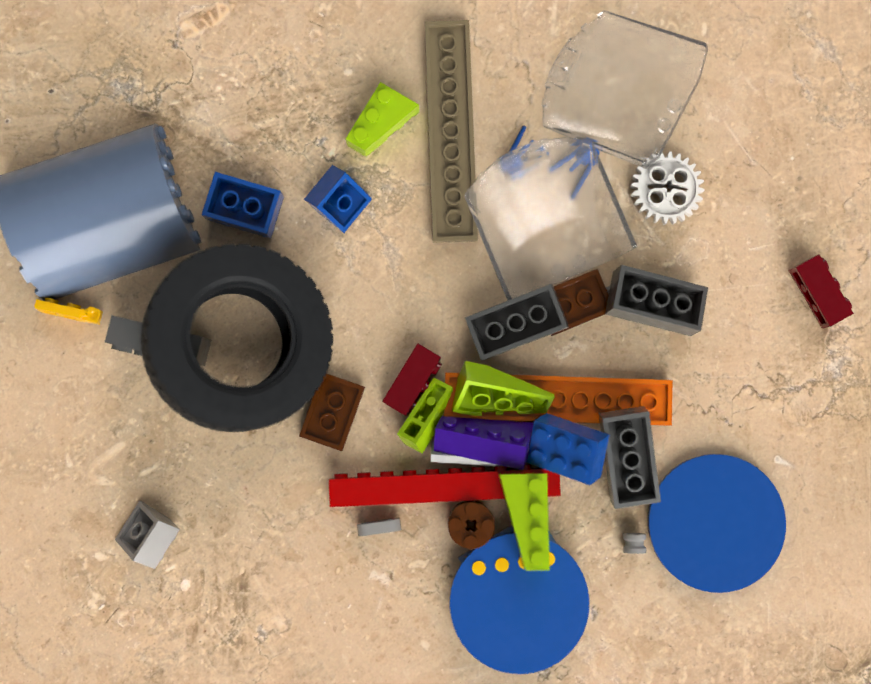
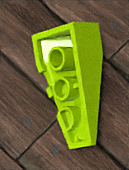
(491, 390)

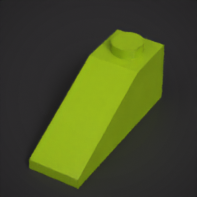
(423, 419)

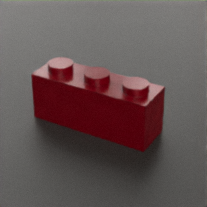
(821, 291)
(412, 379)

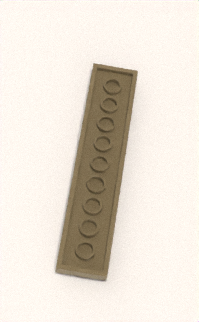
(450, 129)

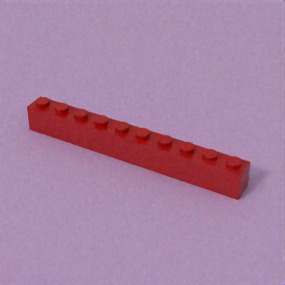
(427, 487)

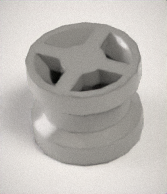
(634, 543)

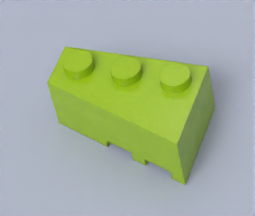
(380, 118)

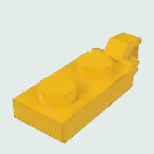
(71, 311)

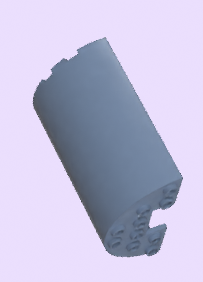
(96, 213)

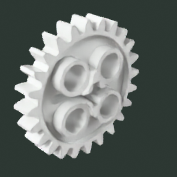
(667, 209)

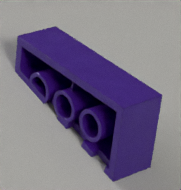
(485, 440)

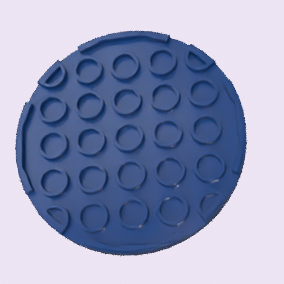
(717, 523)
(518, 616)

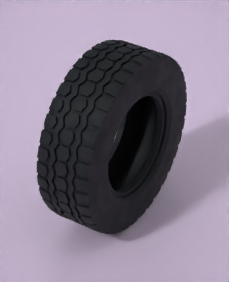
(278, 287)

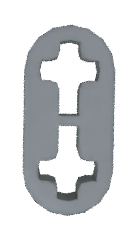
(379, 527)

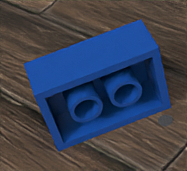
(243, 205)
(568, 448)

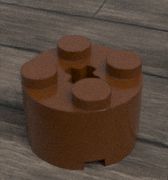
(470, 537)

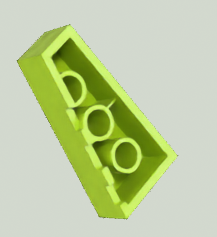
(528, 512)

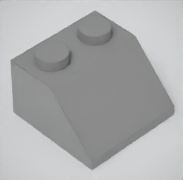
(146, 535)

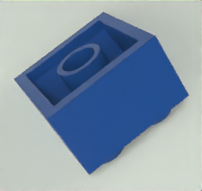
(338, 198)

